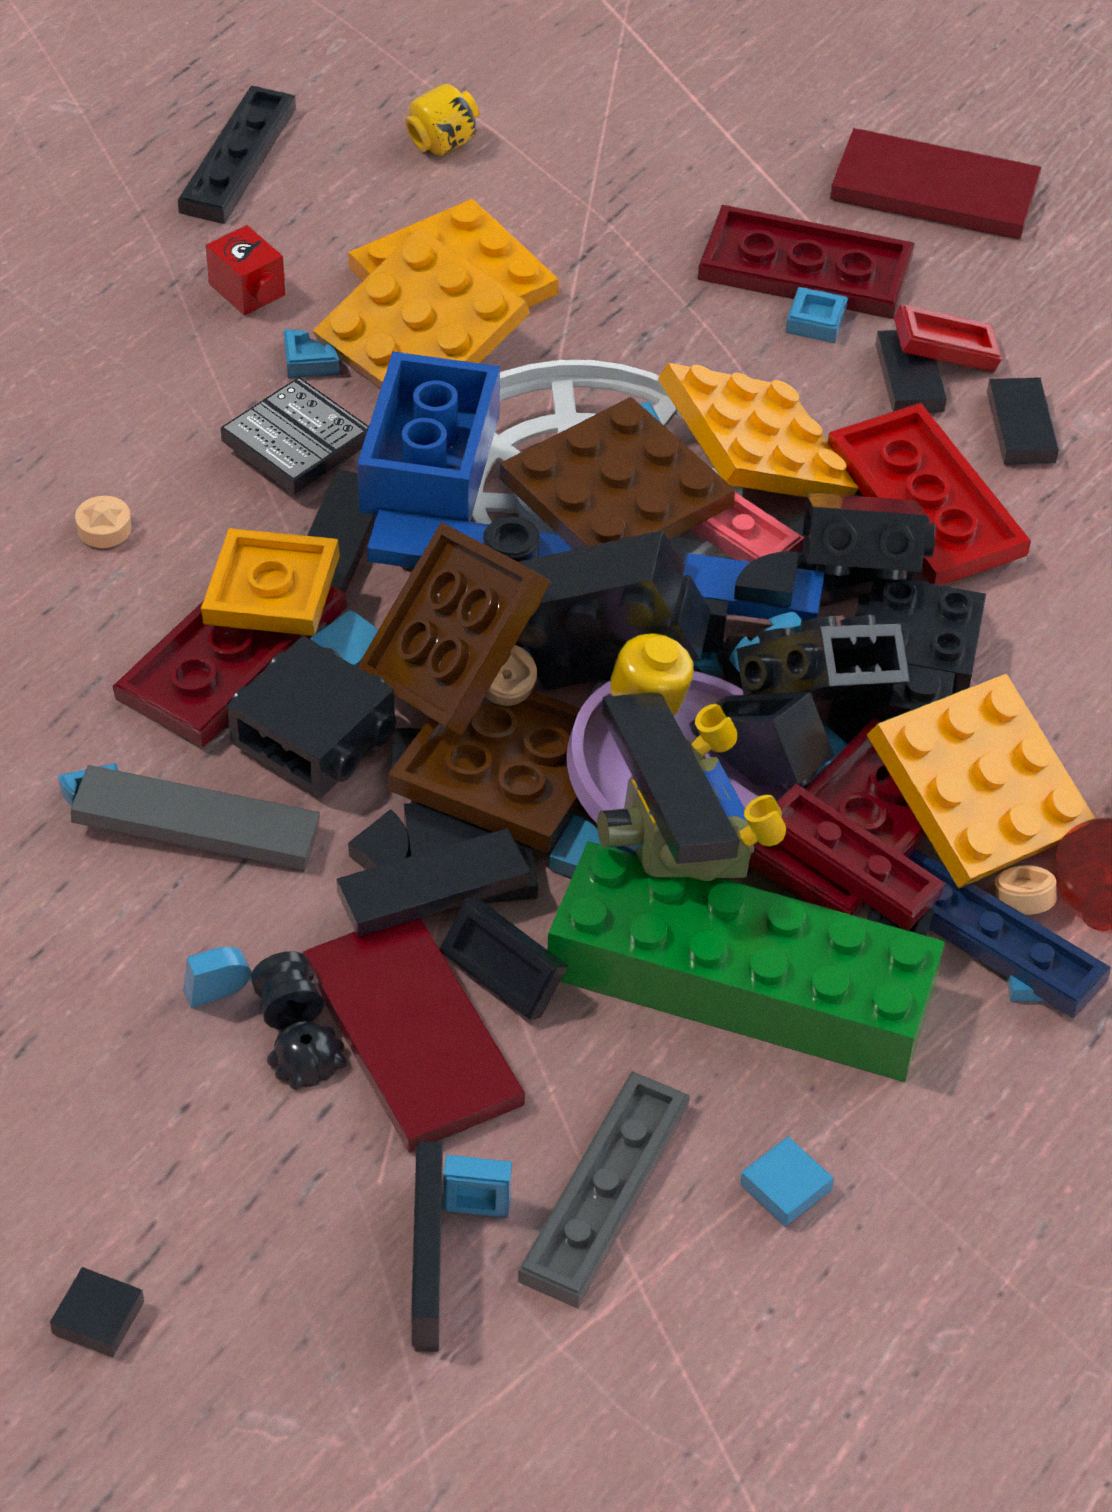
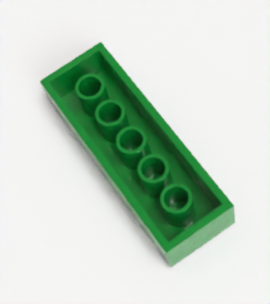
(747, 961)

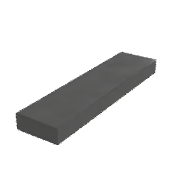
(195, 817)
(603, 1190)

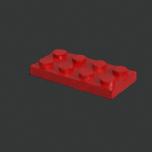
(914, 459)

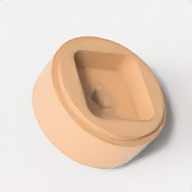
(103, 521)
(514, 679)
(1026, 889)

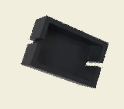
(606, 598)

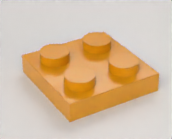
(270, 582)

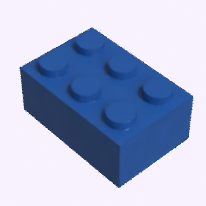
(429, 437)

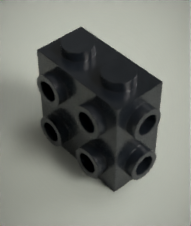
(866, 534)
(936, 623)
(825, 658)
(312, 716)

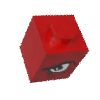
(245, 270)

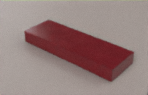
(857, 859)

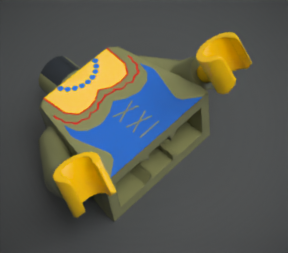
(756, 823)

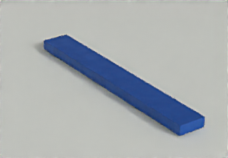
(403, 536)

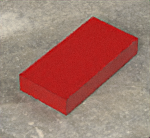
(947, 338)

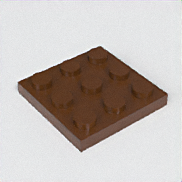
(616, 479)
(453, 626)
(499, 772)

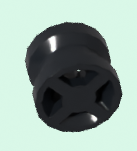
(287, 989)

